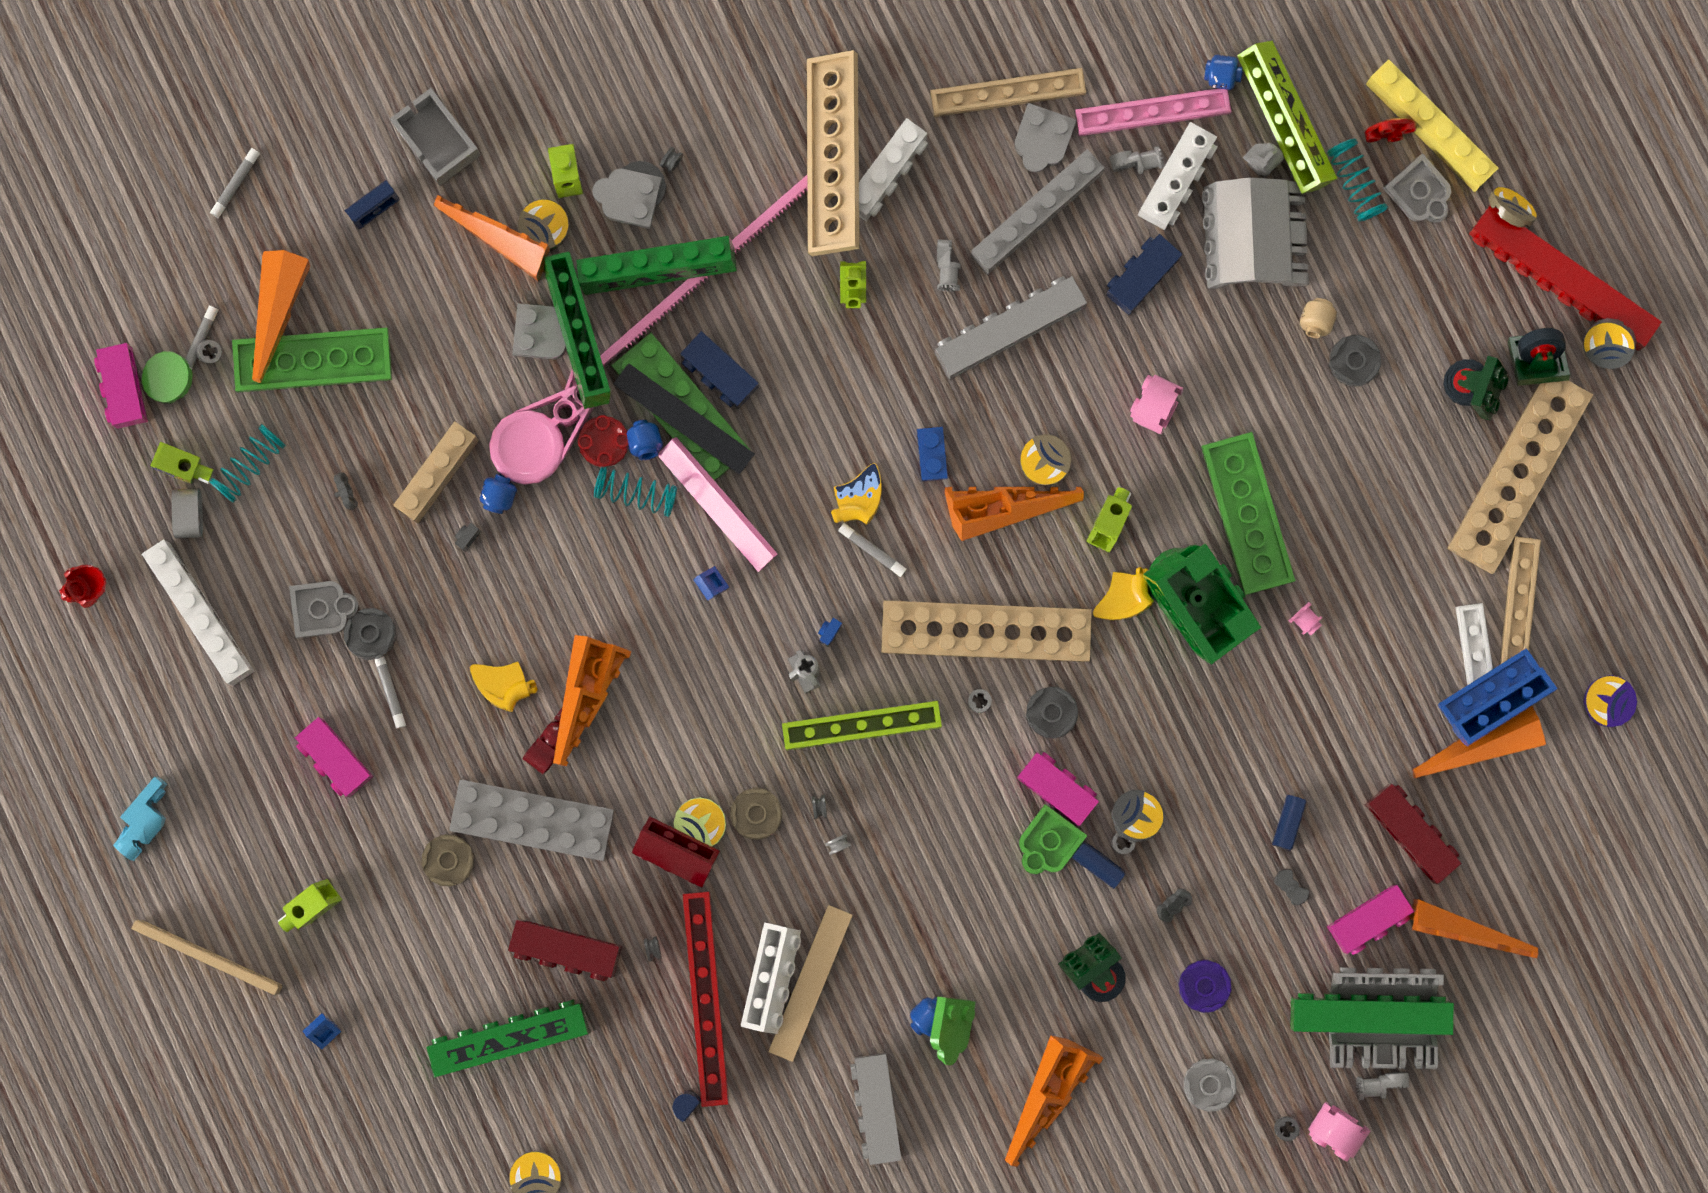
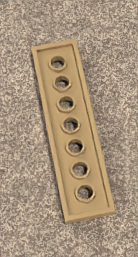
(847, 158)
(1502, 475)
(997, 616)

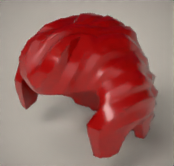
(83, 585)

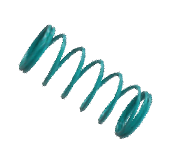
(1338, 150)
(224, 489)
(670, 495)

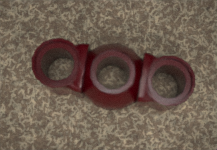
(542, 751)

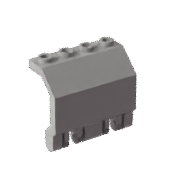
(1254, 232)
(1386, 1049)

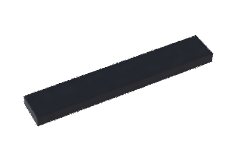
(684, 419)

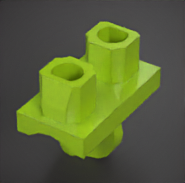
(853, 284)

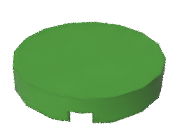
(167, 377)

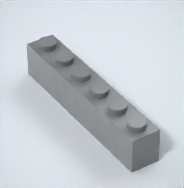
(1037, 212)
(1010, 327)

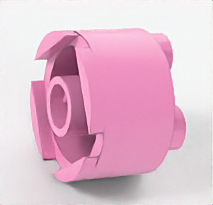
(1156, 404)
(1339, 1131)

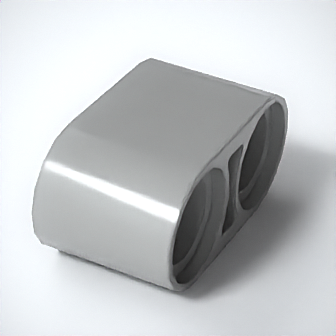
(187, 513)

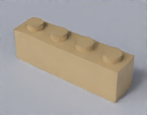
(436, 472)

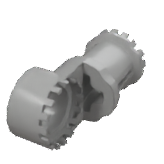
(1141, 161)
(948, 269)
(1377, 1086)

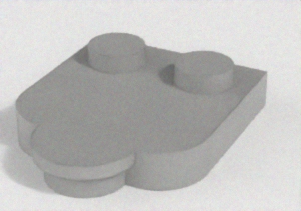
(1043, 137)
(1420, 191)
(628, 196)
(537, 332)
(320, 608)

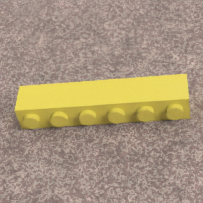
(1432, 126)

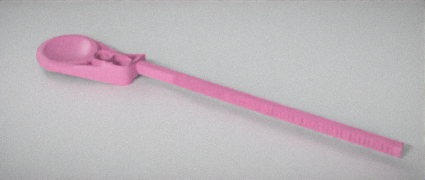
(529, 443)

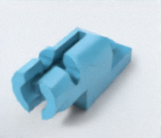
(143, 820)

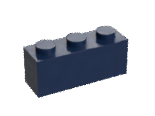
(1143, 273)
(718, 371)

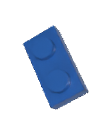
(932, 454)

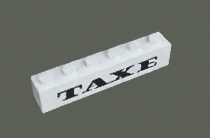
(198, 612)

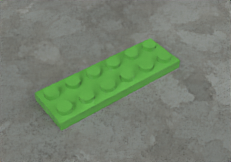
(317, 360)
(658, 365)
(1248, 513)

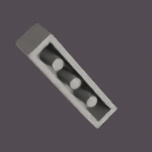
(877, 1109)

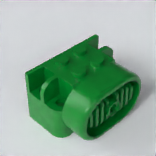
(1201, 600)

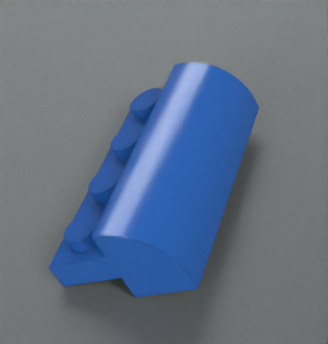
(1496, 697)

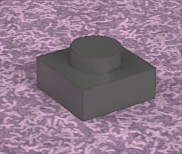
(466, 536)

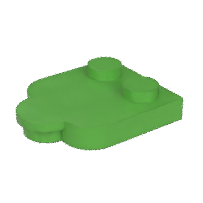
(1049, 842)
(951, 1027)

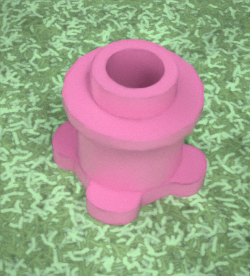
(1306, 619)

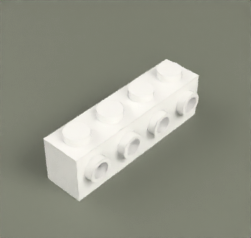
(889, 165)
(1177, 176)
(771, 978)

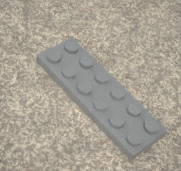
(531, 820)

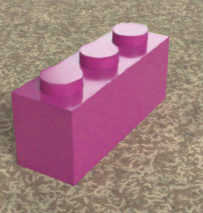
(120, 386)
(333, 758)
(1058, 788)
(1371, 920)

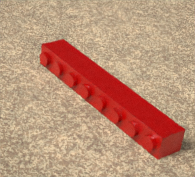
(1561, 275)
(705, 999)

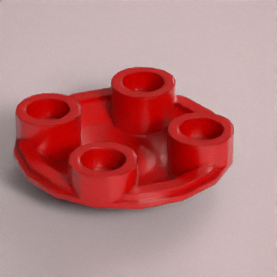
(1390, 129)
(603, 441)

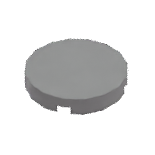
(1209, 1084)

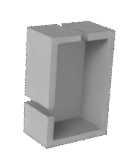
(435, 137)

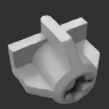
(1263, 158)
(805, 670)

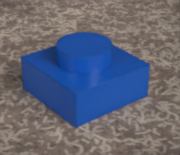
(711, 583)
(829, 631)
(321, 1031)

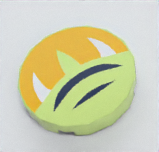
(701, 820)

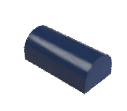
(372, 204)
(1289, 822)
(1098, 864)
(685, 1104)

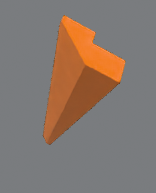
(509, 243)
(279, 286)
(984, 511)
(589, 676)
(1515, 735)
(1445, 924)
(1058, 1074)

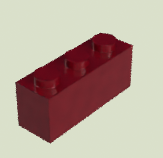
(675, 851)

